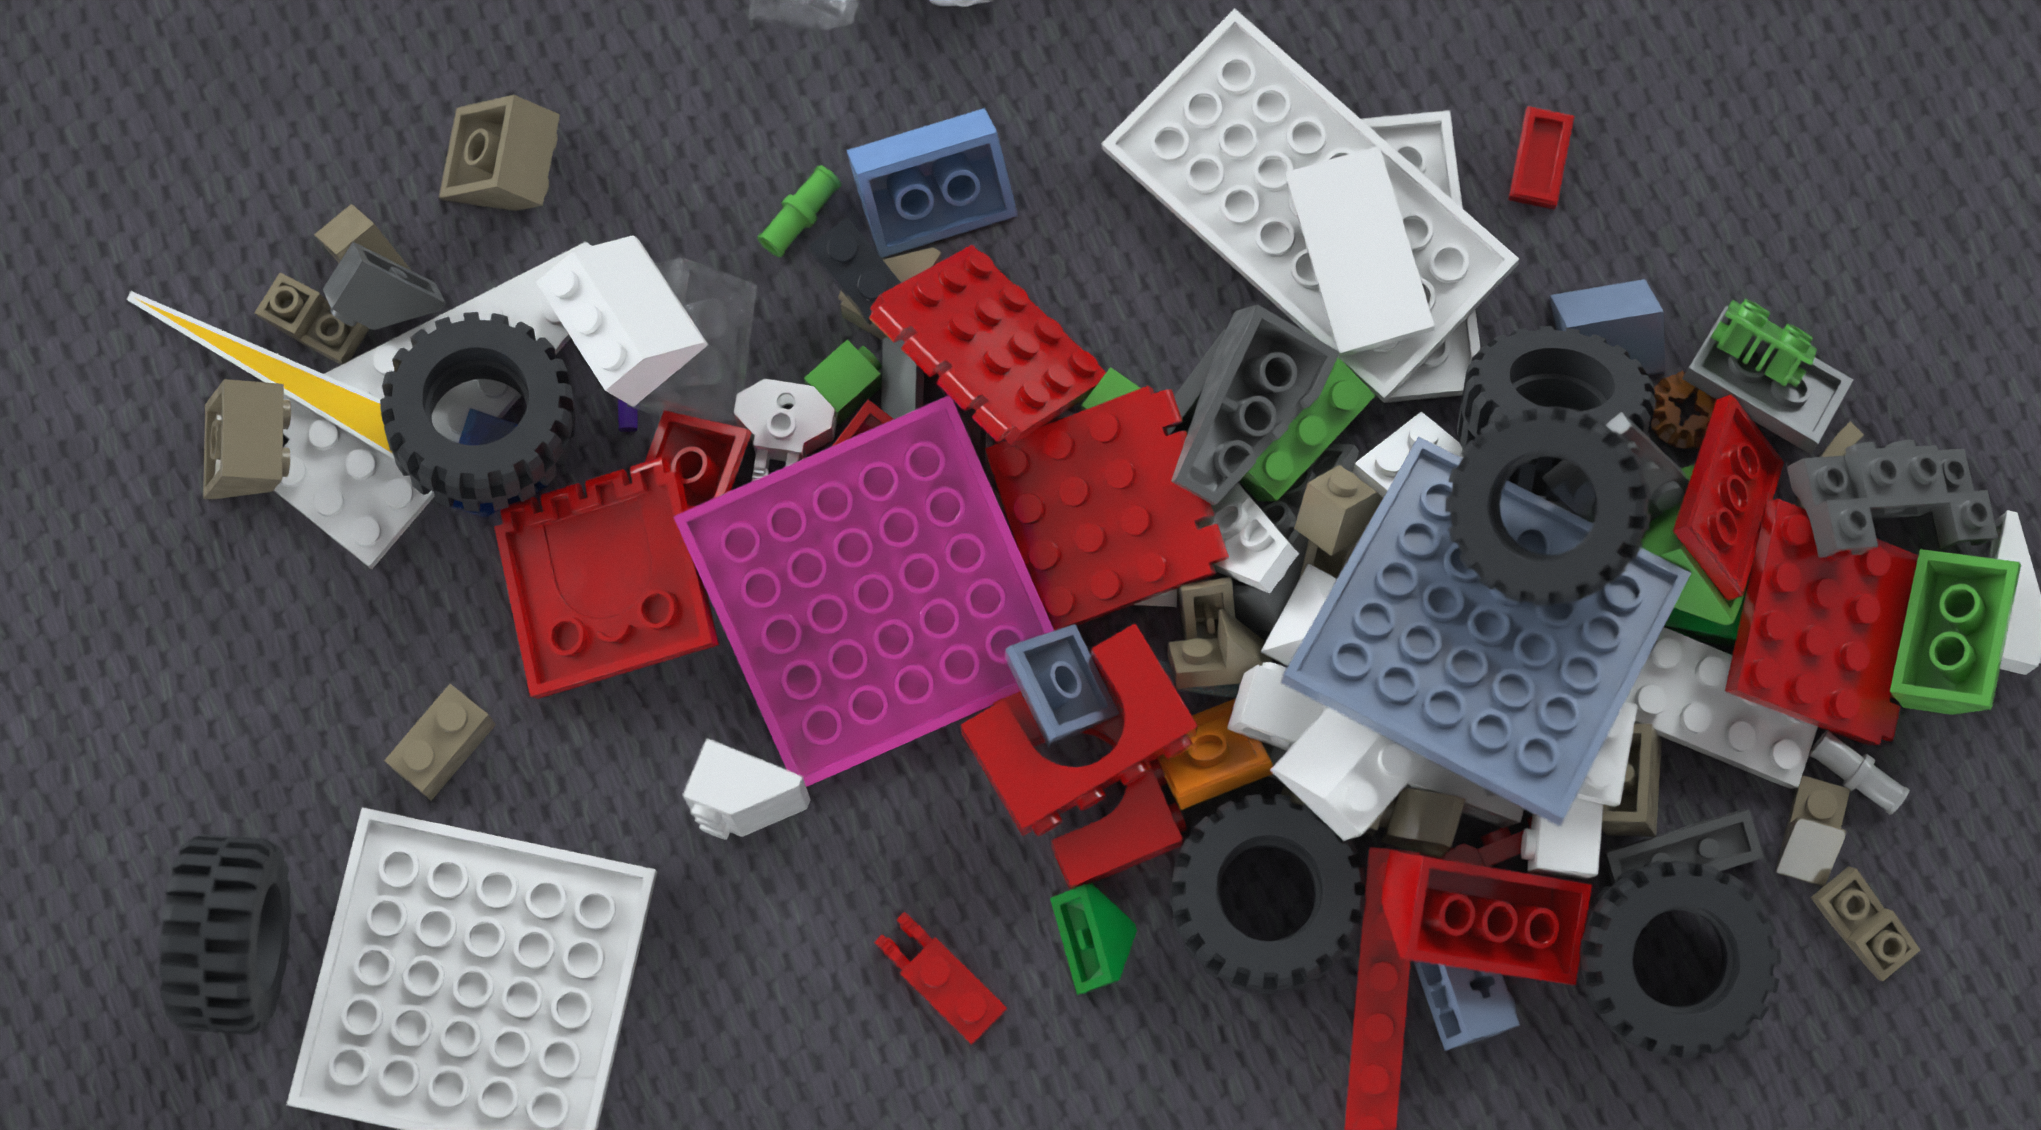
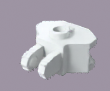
(784, 432)

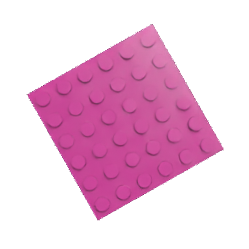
(868, 590)

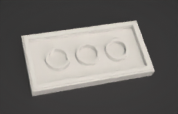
(1359, 251)

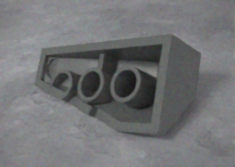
(1250, 396)
(1262, 609)

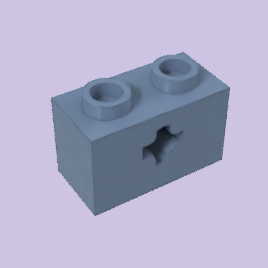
(1466, 1003)

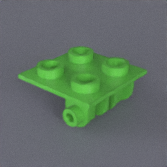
(1751, 320)

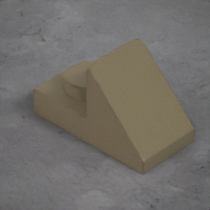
(1216, 659)
(1813, 831)

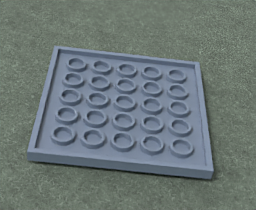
(1461, 671)

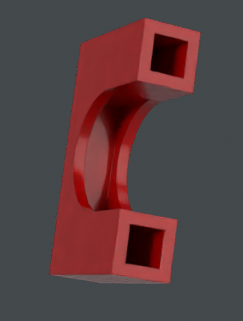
(1040, 790)
(1132, 833)

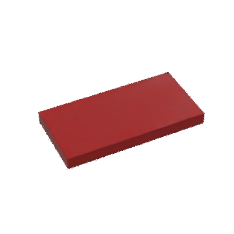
(1728, 497)

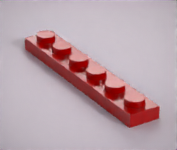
(1378, 1013)

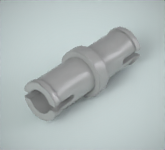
(1859, 772)

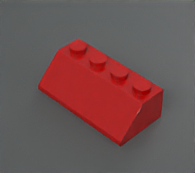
(1485, 917)

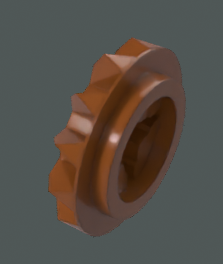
(1666, 415)

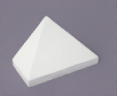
(1298, 614)

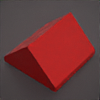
(702, 452)

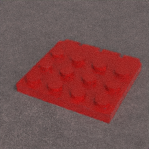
(987, 344)
(1101, 510)
(603, 579)
(1822, 630)

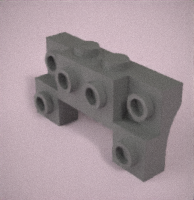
(1890, 482)

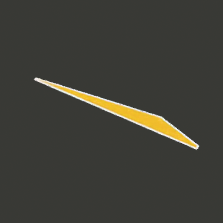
(332, 399)

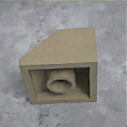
(500, 154)
(245, 439)

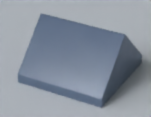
(1621, 314)
(1060, 684)

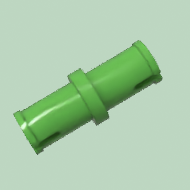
(799, 211)

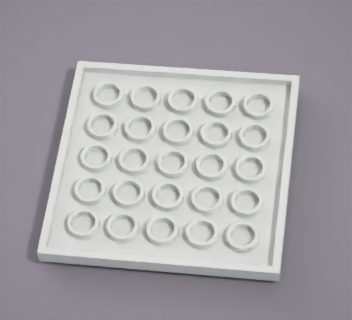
(471, 981)

